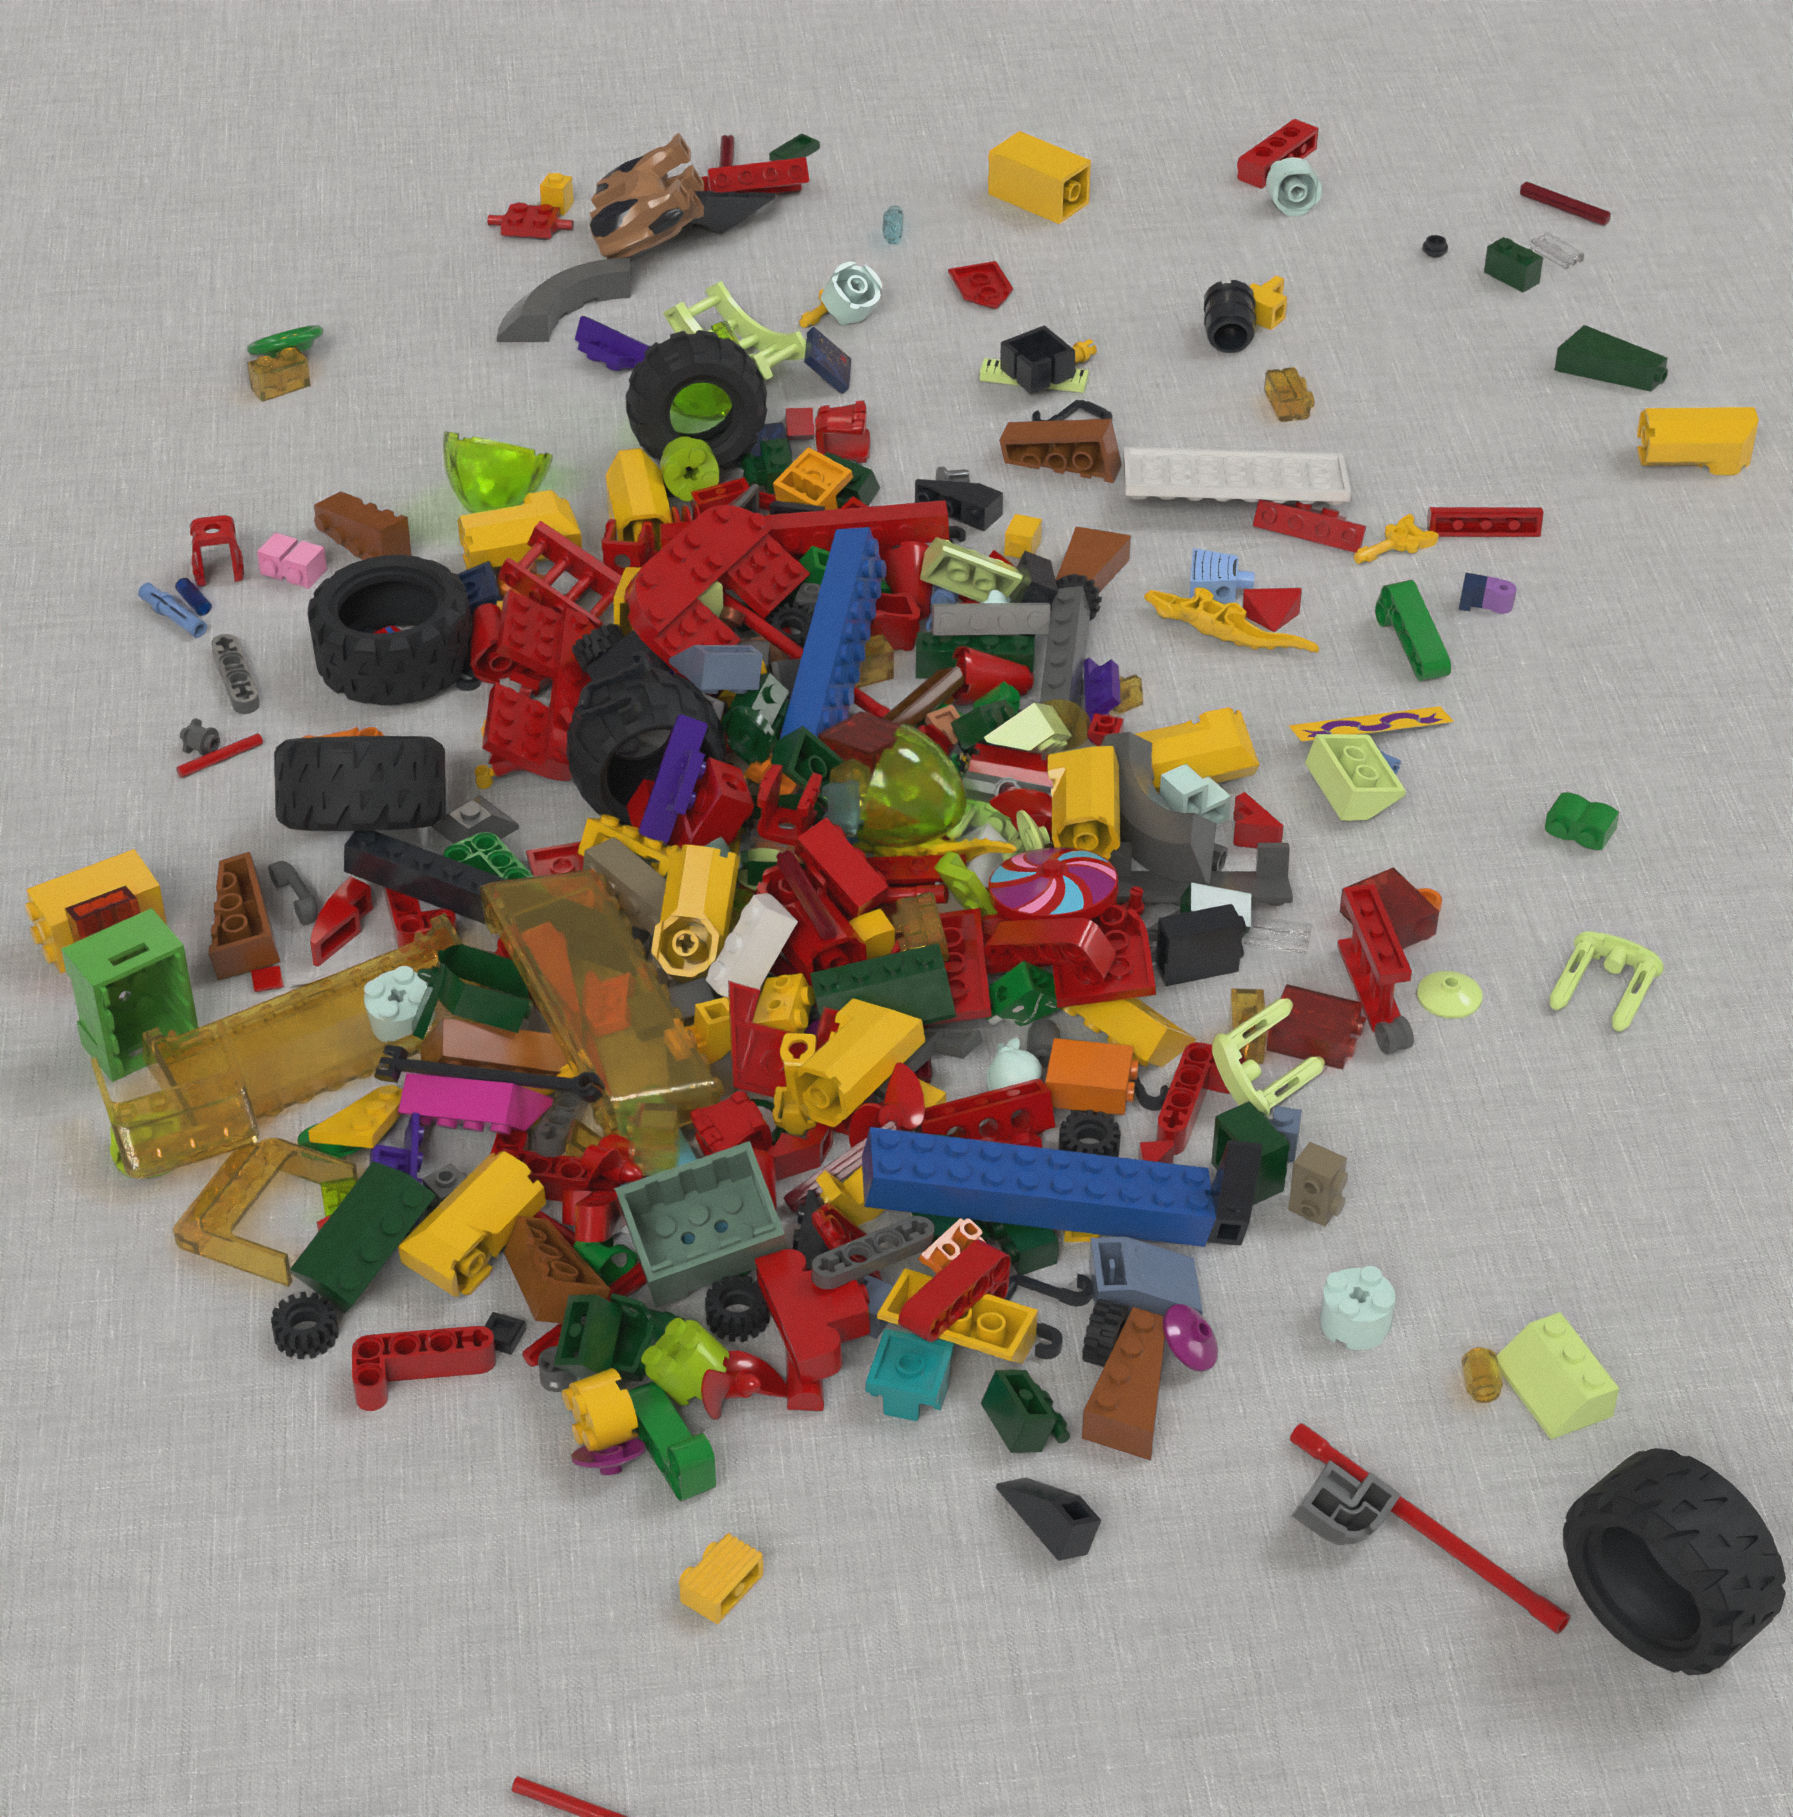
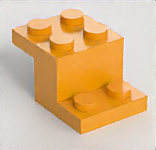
(812, 480)

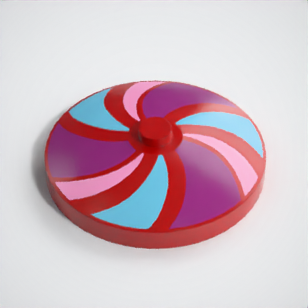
(1053, 885)

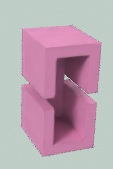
(300, 567)

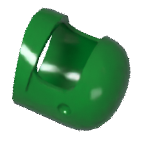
(599, 1256)

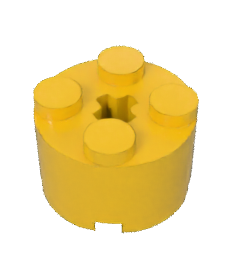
(601, 1411)

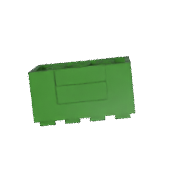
(153, 970)

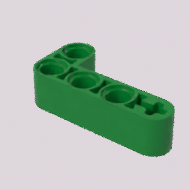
(1405, 609)
(488, 854)
(682, 1459)

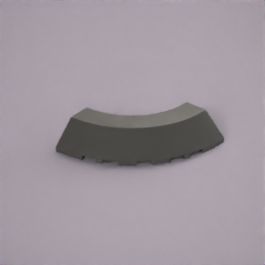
(538, 312)
(1162, 840)

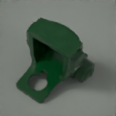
(637, 1332)

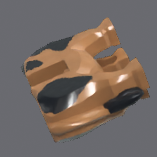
(642, 205)

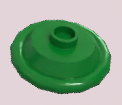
(300, 337)

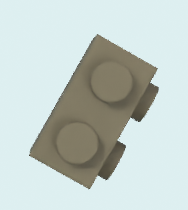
(1318, 1184)

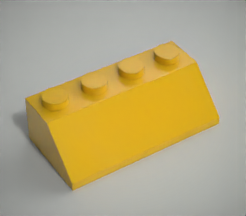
(1136, 1025)
(988, 1326)

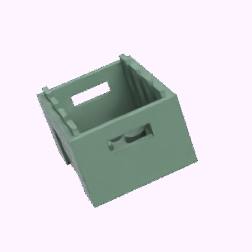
(692, 1202)

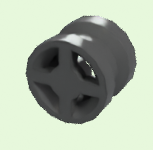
(1394, 1035)
(550, 1376)

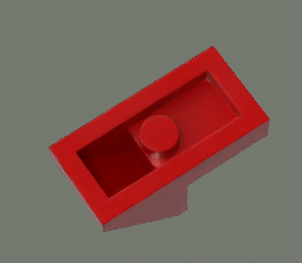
(1254, 823)

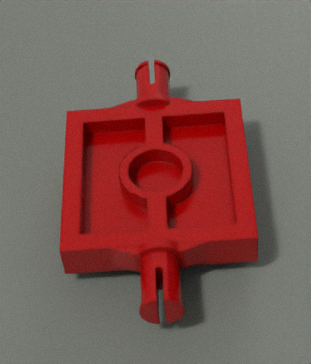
(530, 221)

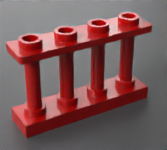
(761, 177)
(567, 558)
(1373, 954)

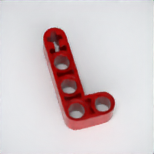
(408, 917)
(1053, 941)
(1182, 1104)
(551, 1172)
(593, 1212)
(956, 1289)
(417, 1356)

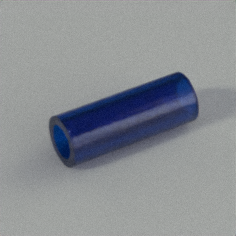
(193, 596)

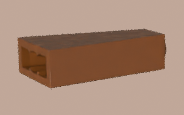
(1096, 555)

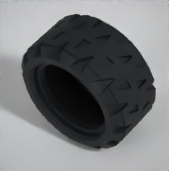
(397, 664)
(360, 783)
(1674, 1561)

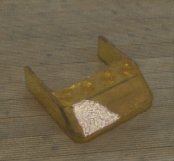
(182, 1121)
(232, 1191)

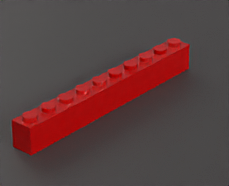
(817, 528)

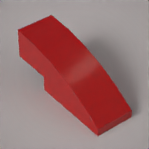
(340, 919)

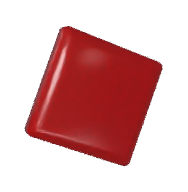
(267, 978)

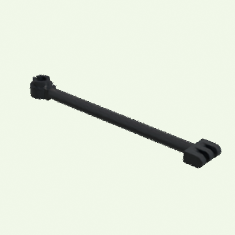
(400, 1063)

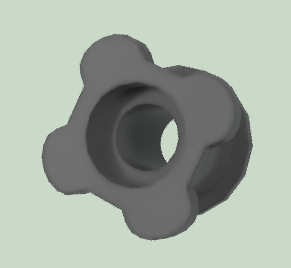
(199, 738)

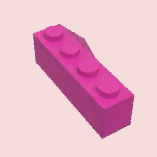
(471, 1103)

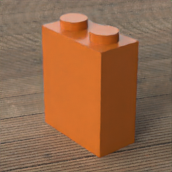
(1091, 1076)

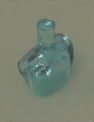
(893, 224)

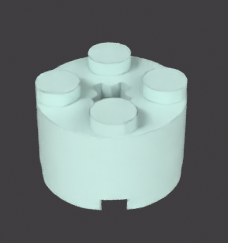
(1293, 186)
(851, 293)
(393, 1003)
(1357, 1307)

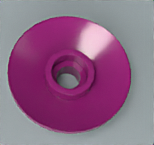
(1190, 1337)
(610, 1459)

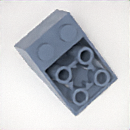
(720, 667)
(1142, 1275)

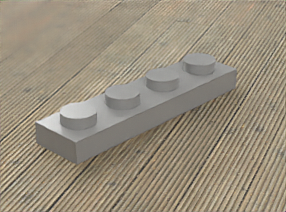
(990, 618)

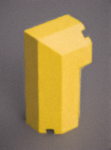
(1698, 436)
(636, 495)
(506, 531)
(1212, 747)
(1086, 799)
(695, 911)
(854, 1060)
(472, 1225)

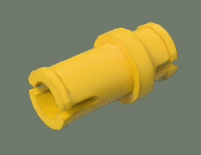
(1083, 351)

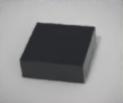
(506, 1331)

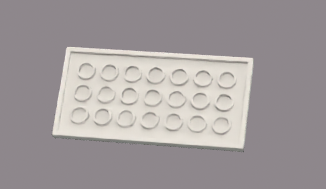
(1236, 475)

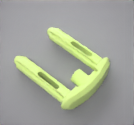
(980, 813)
(1617, 953)
(1239, 1076)

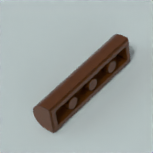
(927, 697)

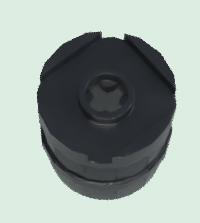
(1229, 316)

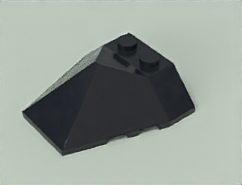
(727, 209)

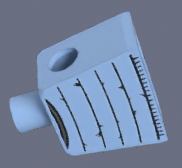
(1218, 575)

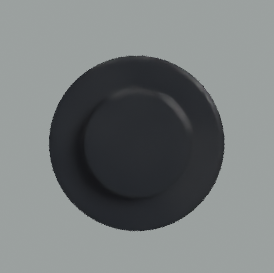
(1435, 246)

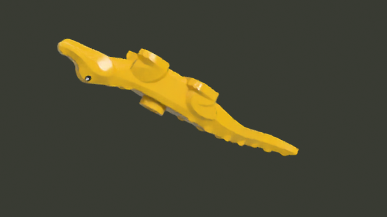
(1222, 621)
(941, 847)

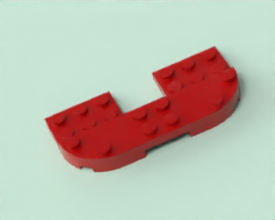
(717, 545)
(523, 727)
(969, 967)

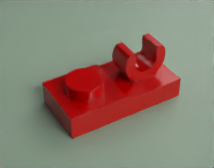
(530, 681)

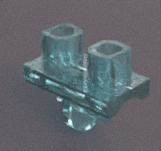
(843, 806)

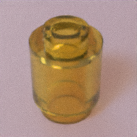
(1482, 1374)

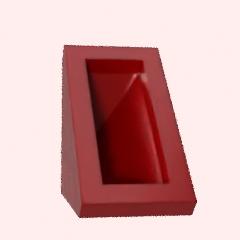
(1272, 606)

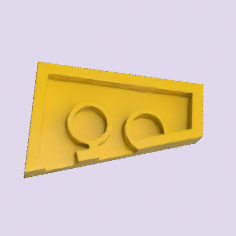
(362, 1121)

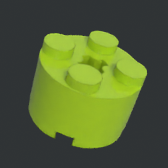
(684, 453)
(682, 1358)

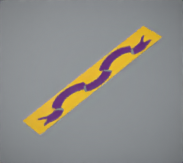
(1372, 723)

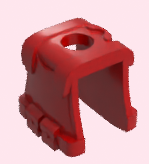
(849, 433)
(225, 535)
(635, 551)
(897, 620)
(773, 815)
(730, 1125)

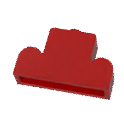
(809, 1317)

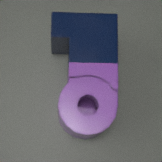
(1487, 593)

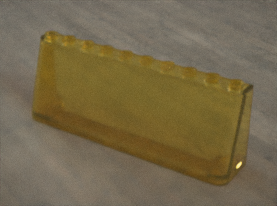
(599, 994)
(303, 1038)

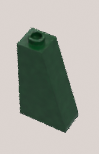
(1610, 360)

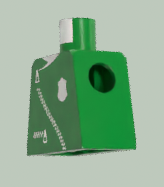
(1023, 995)

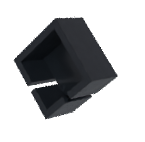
(1037, 359)

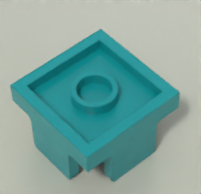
(910, 1373)

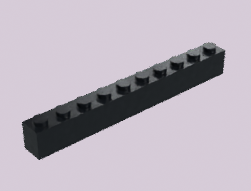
(425, 875)

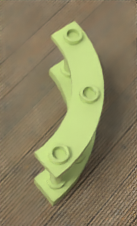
(773, 346)

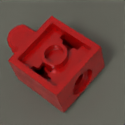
(719, 805)

